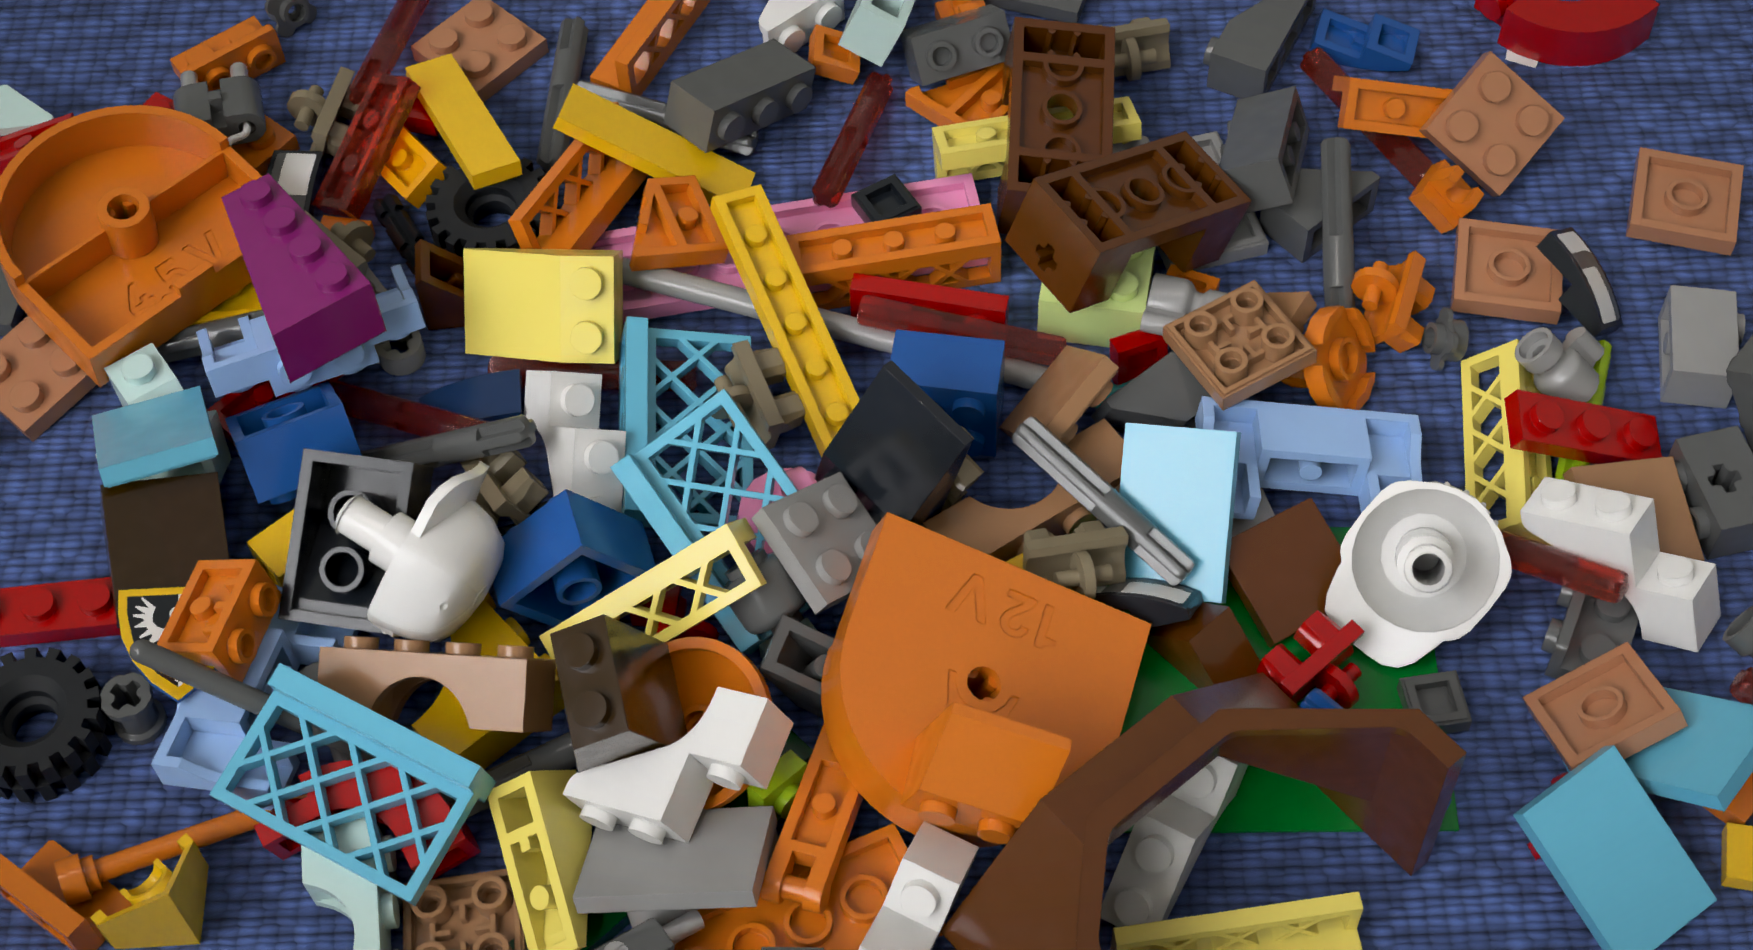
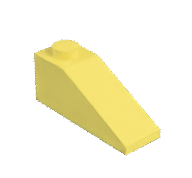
(543, 856)

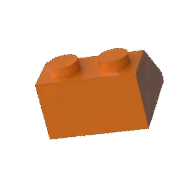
(982, 771)

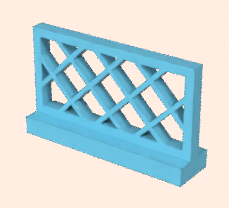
(640, 413)
(672, 517)
(366, 732)

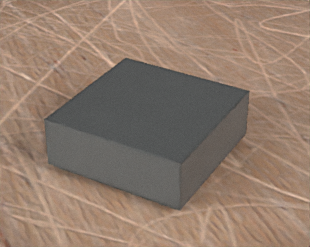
(1438, 698)

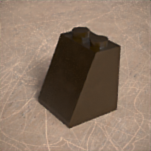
(161, 530)
(616, 691)

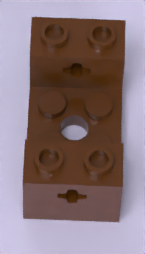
(1045, 69)
(1093, 216)

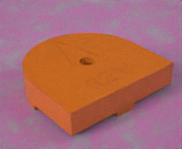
(121, 229)
(953, 621)

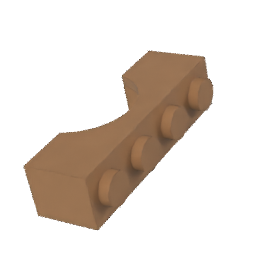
(1002, 530)
(495, 691)

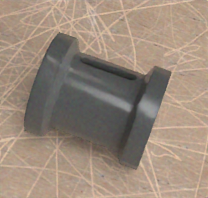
(134, 710)

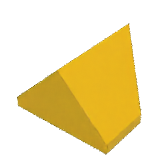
(165, 906)

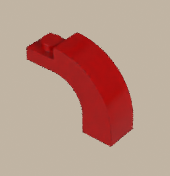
(1571, 30)
(346, 796)

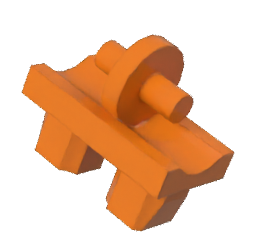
(1391, 297)

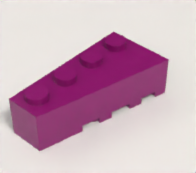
(305, 283)

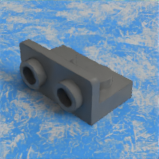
(1586, 631)

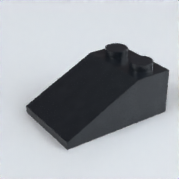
(897, 449)
(326, 572)

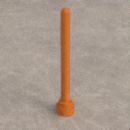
(84, 875)

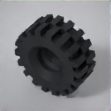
(458, 207)
(70, 747)

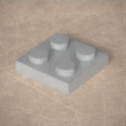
(818, 538)

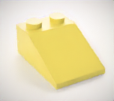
(544, 304)

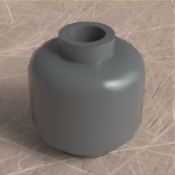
(764, 607)

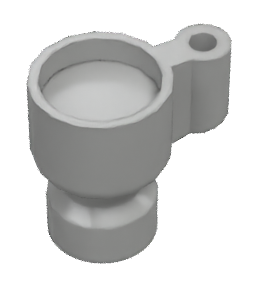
(1171, 299)
(1559, 367)

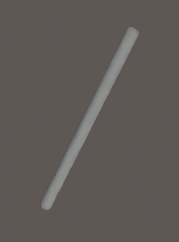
(839, 325)

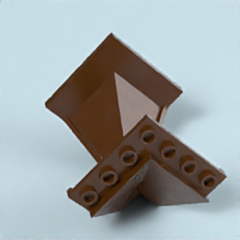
(1377, 765)

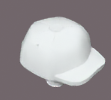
(432, 565)
(1418, 570)

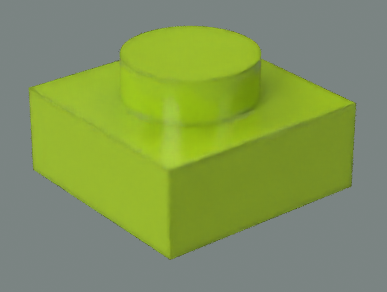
(781, 787)

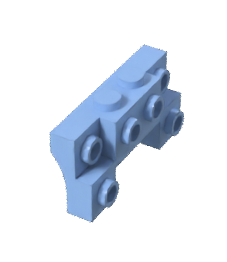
(255, 358)
(1315, 449)
(210, 729)

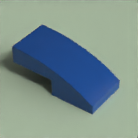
(1376, 46)

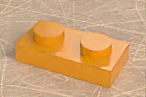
(412, 168)

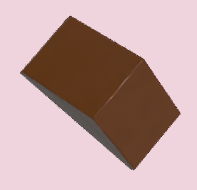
(439, 286)
(1206, 647)

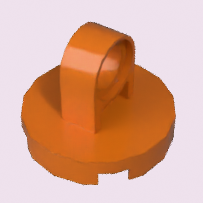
(1340, 373)

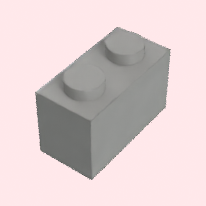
(1696, 343)

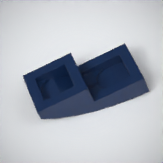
(482, 397)

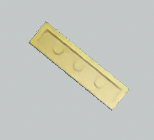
(982, 144)
(1521, 469)
(677, 571)
(1292, 925)

